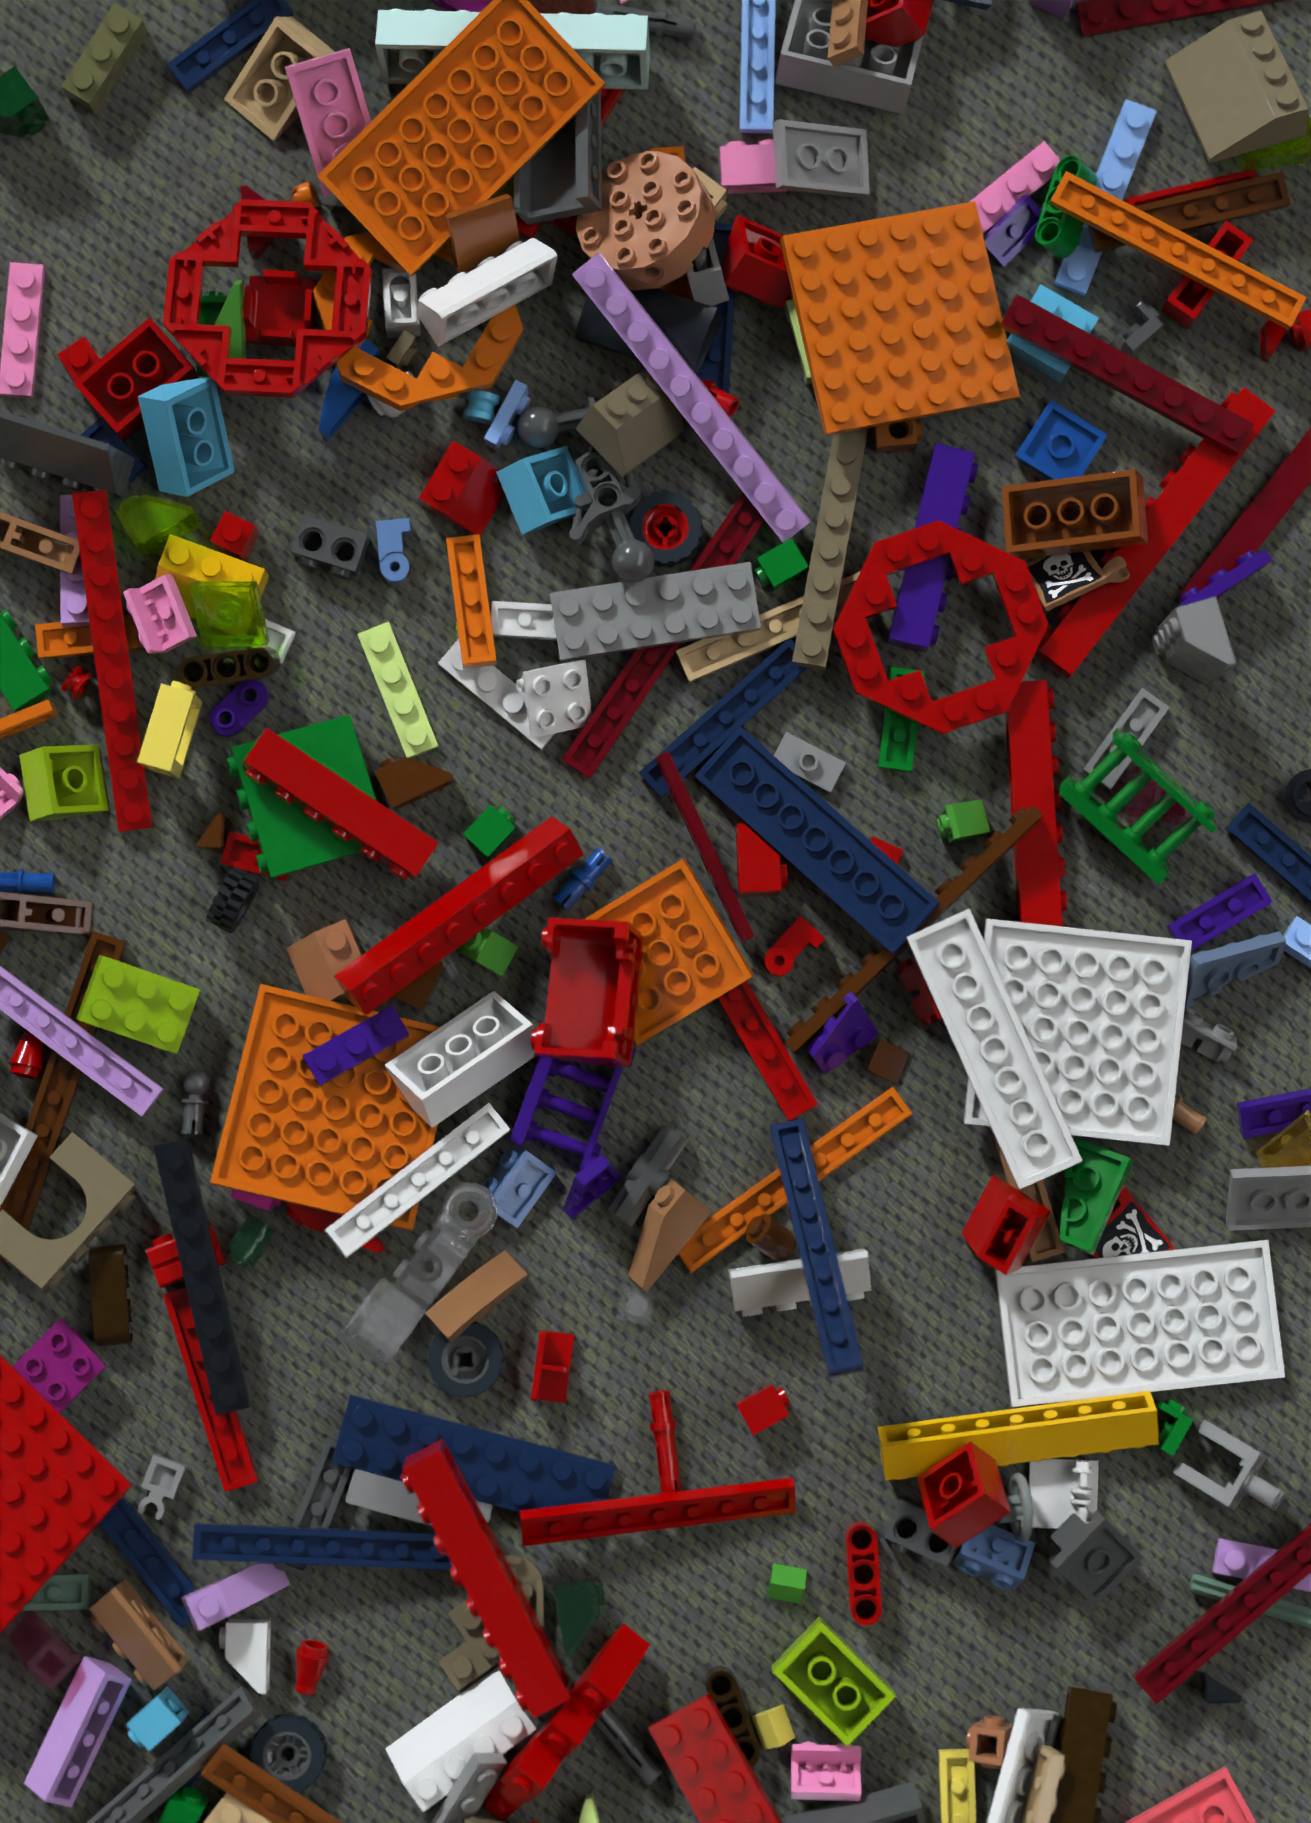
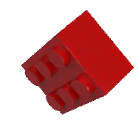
(129, 370)

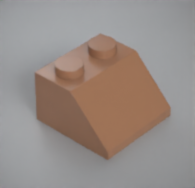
(323, 956)

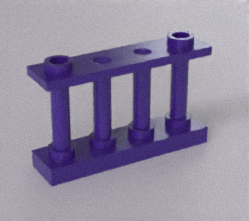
(539, 1097)

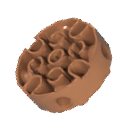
(650, 219)

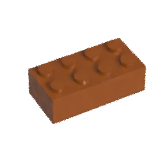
(1075, 514)

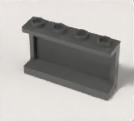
(565, 173)

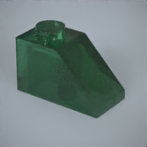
(578, 1610)

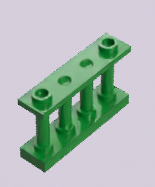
(1130, 838)

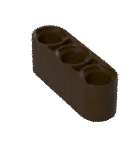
(213, 670)
(108, 1295)
(733, 1699)

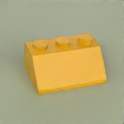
(198, 563)

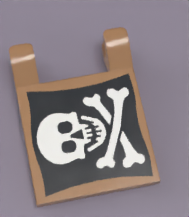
(1072, 575)

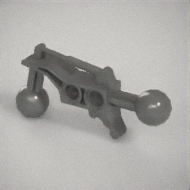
(632, 558)

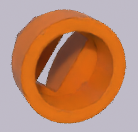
(305, 193)

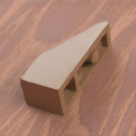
(38, 544)
(666, 1229)

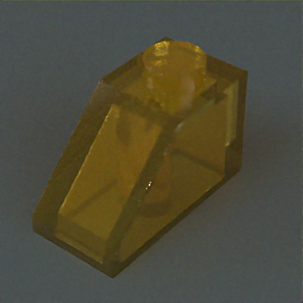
(1290, 1146)

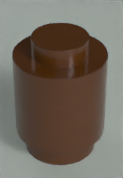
(771, 1237)

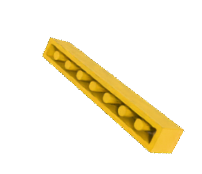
(1023, 1433)

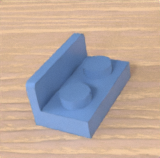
(518, 1183)
(996, 1557)

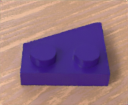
(842, 1036)
(589, 1184)

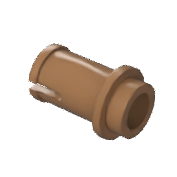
(1187, 1116)

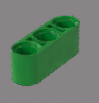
(1056, 229)

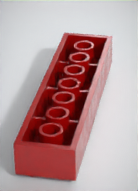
(487, 1578)

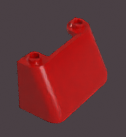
(590, 991)

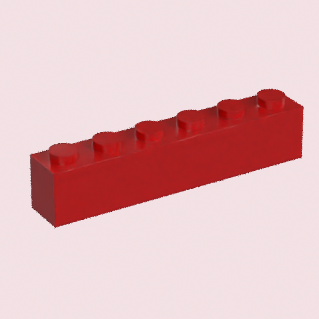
(338, 804)

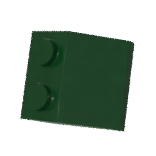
(19, 106)

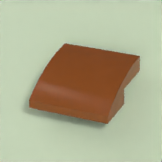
(481, 231)

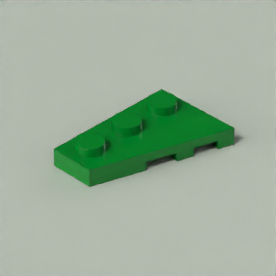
(1091, 1195)

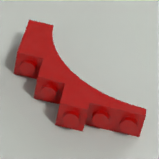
(568, 1724)

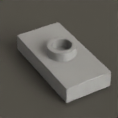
(809, 762)

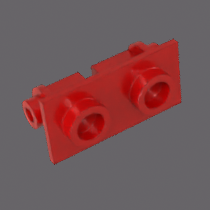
(912, 980)

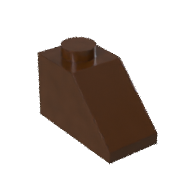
(410, 780)

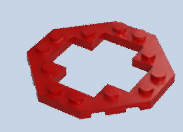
(315, 349)
(971, 562)

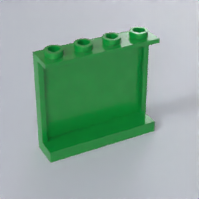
(282, 831)

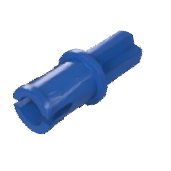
(27, 882)

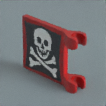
(1130, 1231)

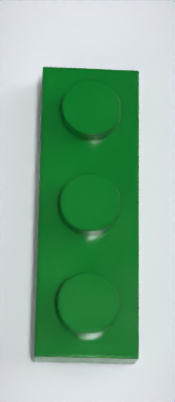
(897, 736)

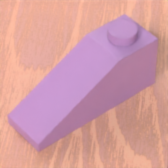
(233, 1593)

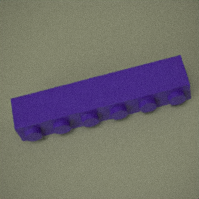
(922, 585)

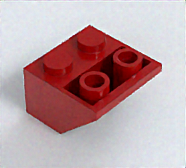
(1004, 1226)

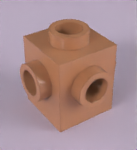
(981, 1745)

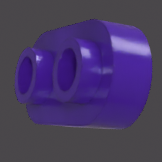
(241, 710)

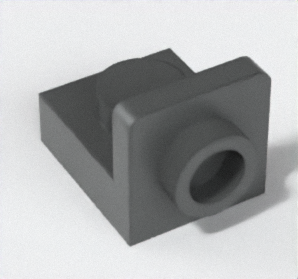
(1139, 335)

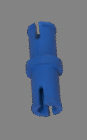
(582, 879)

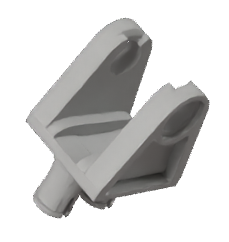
(1246, 1483)

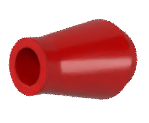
(27, 1057)
(310, 1664)

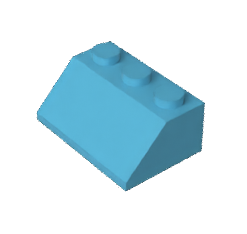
(186, 435)

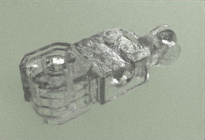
(397, 1308)

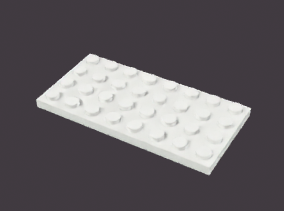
(1140, 1323)

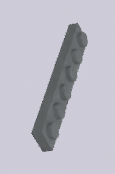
(181, 1761)

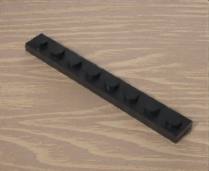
(202, 1276)

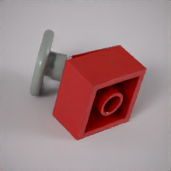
(967, 1497)

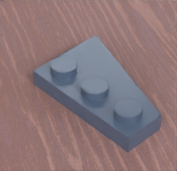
(1239, 960)

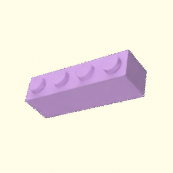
(77, 1731)

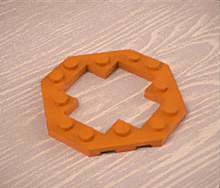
(439, 377)

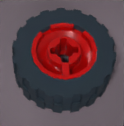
(671, 510)

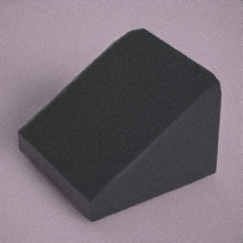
(1216, 1692)

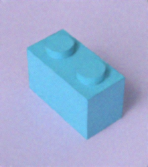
(157, 1719)

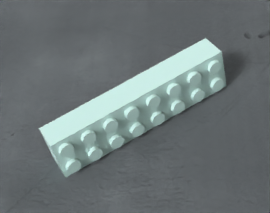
(610, 44)

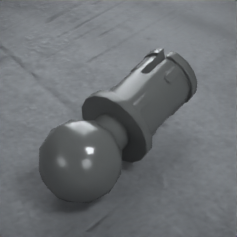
(196, 1085)

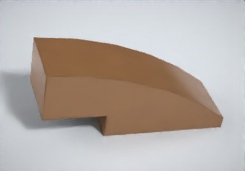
(476, 1295)

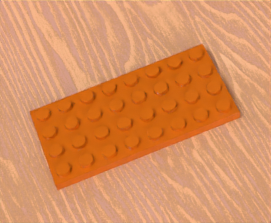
(461, 129)

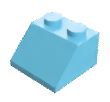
(541, 489)

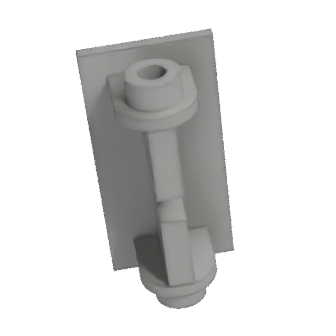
(1214, 1038)

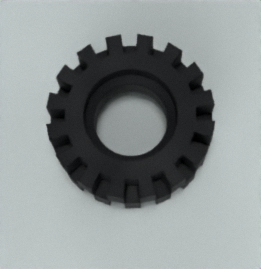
(233, 900)

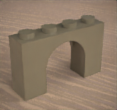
(106, 1193)

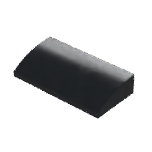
(684, 322)

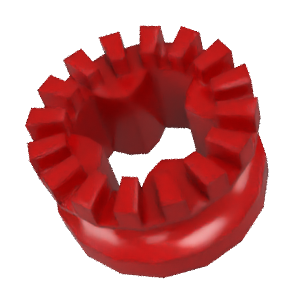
(77, 683)

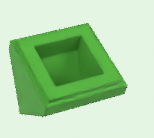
(787, 1583)

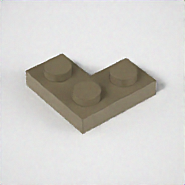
(474, 1655)

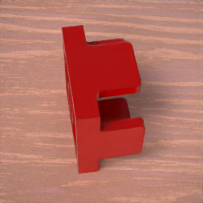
(278, 307)

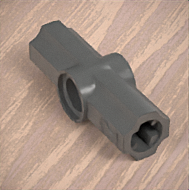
(648, 1175)

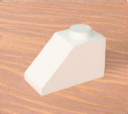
(248, 1650)

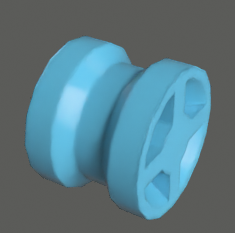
(481, 406)

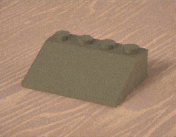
(1238, 89)

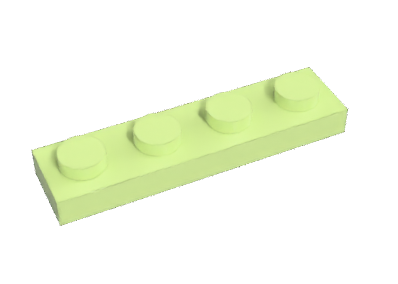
(398, 690)

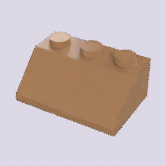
(138, 1635)

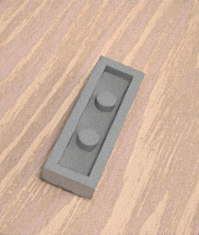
(1139, 720)
(471, 1788)

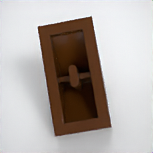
(421, 989)

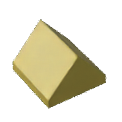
(773, 1727)

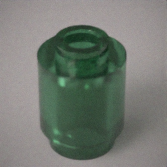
(250, 1242)

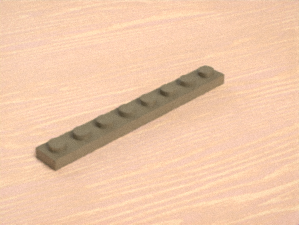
(829, 549)

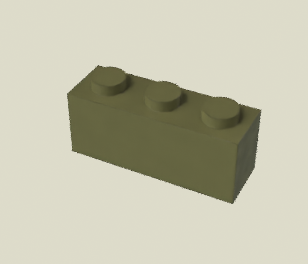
(104, 59)

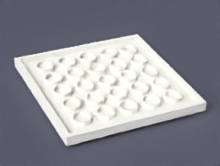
(1100, 1022)

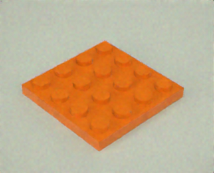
(685, 948)

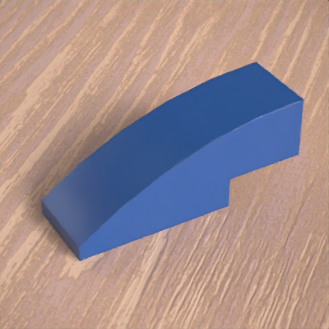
(341, 399)

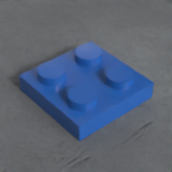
(1060, 444)

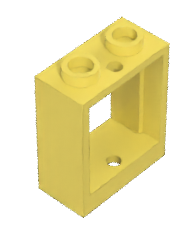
(170, 729)

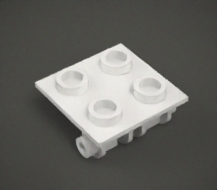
(556, 697)
(1062, 1489)

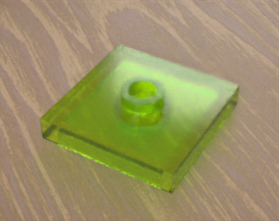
(229, 613)

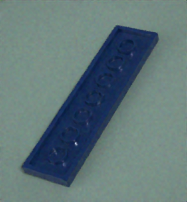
(817, 840)
(494, 1465)

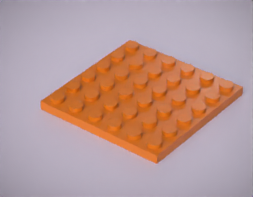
(899, 318)
(311, 1141)

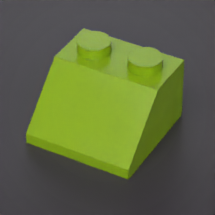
(63, 782)

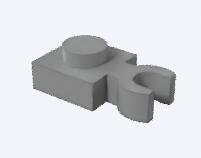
(162, 1481)

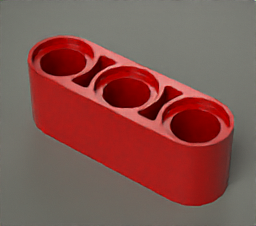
(868, 1589)

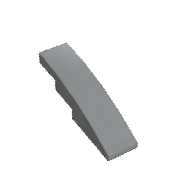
(389, 1496)

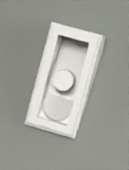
(400, 304)

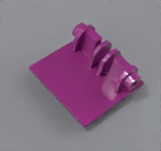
(60, 1365)

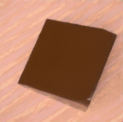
(215, 835)
(887, 1061)

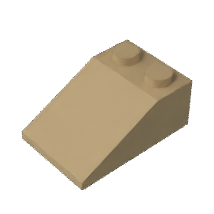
(263, 87)

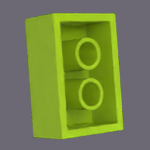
(138, 1004)
(833, 1681)

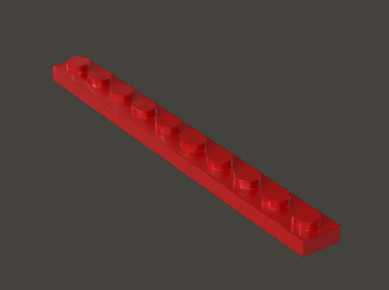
(111, 659)

